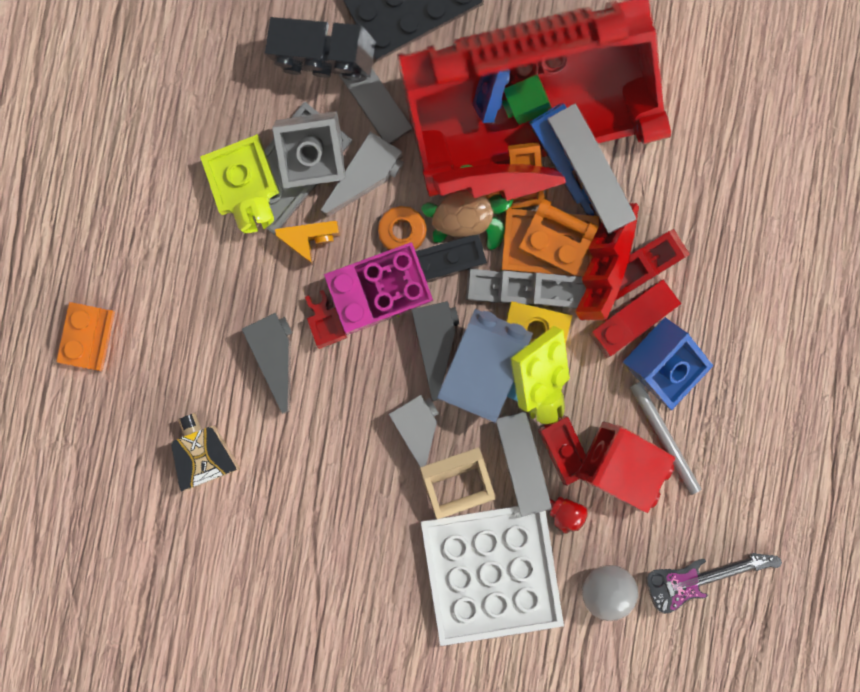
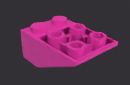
(378, 288)

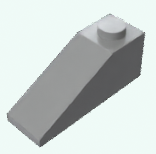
(367, 171)

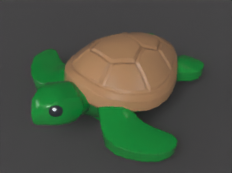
(467, 216)

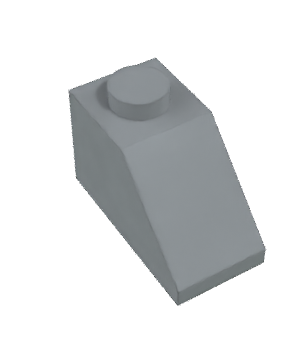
(417, 426)

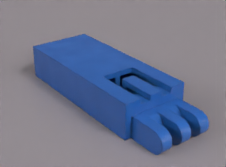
(557, 156)

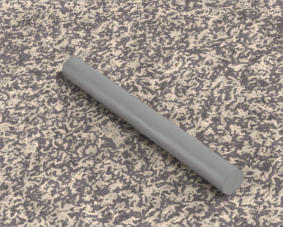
(665, 437)

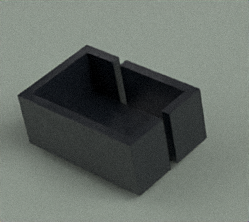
(305, 46)

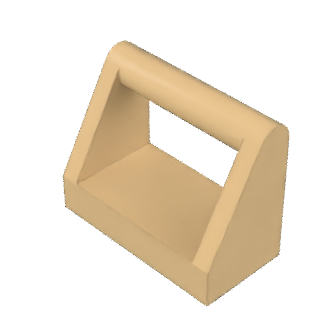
(452, 467)

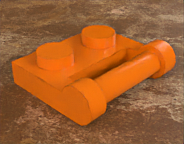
(554, 247)

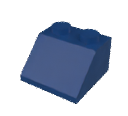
(668, 363)

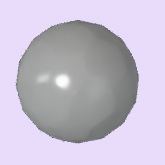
(610, 593)

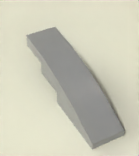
(592, 168)
(524, 288)

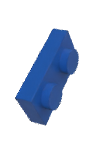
(489, 94)

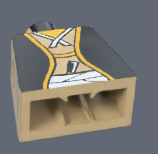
(200, 454)

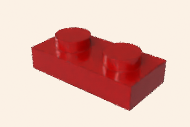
(563, 448)

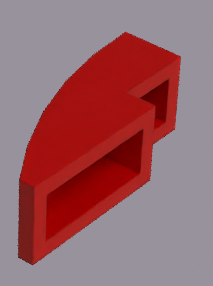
(652, 261)

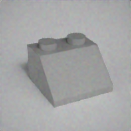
(309, 149)

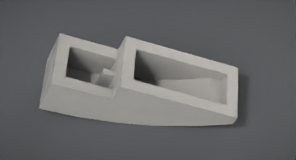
(523, 464)

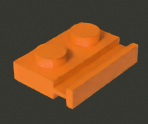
(85, 336)

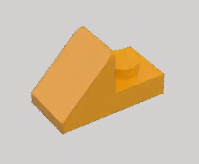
(299, 237)

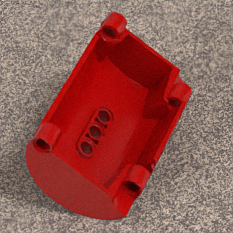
(582, 57)

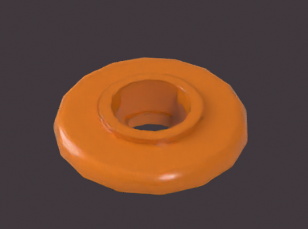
(401, 214)

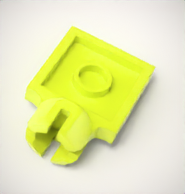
(242, 182)
(540, 375)

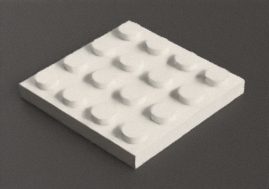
(491, 575)

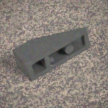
(435, 336)
(272, 350)

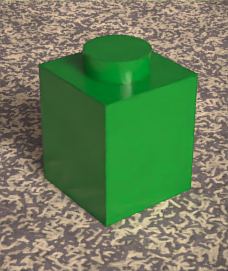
(526, 100)

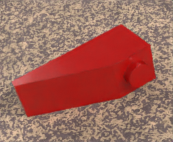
(635, 319)

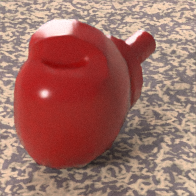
(568, 515)

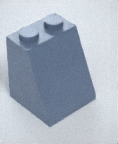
(483, 365)

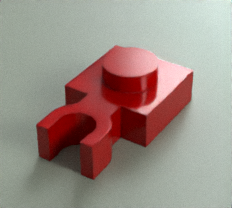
(326, 323)

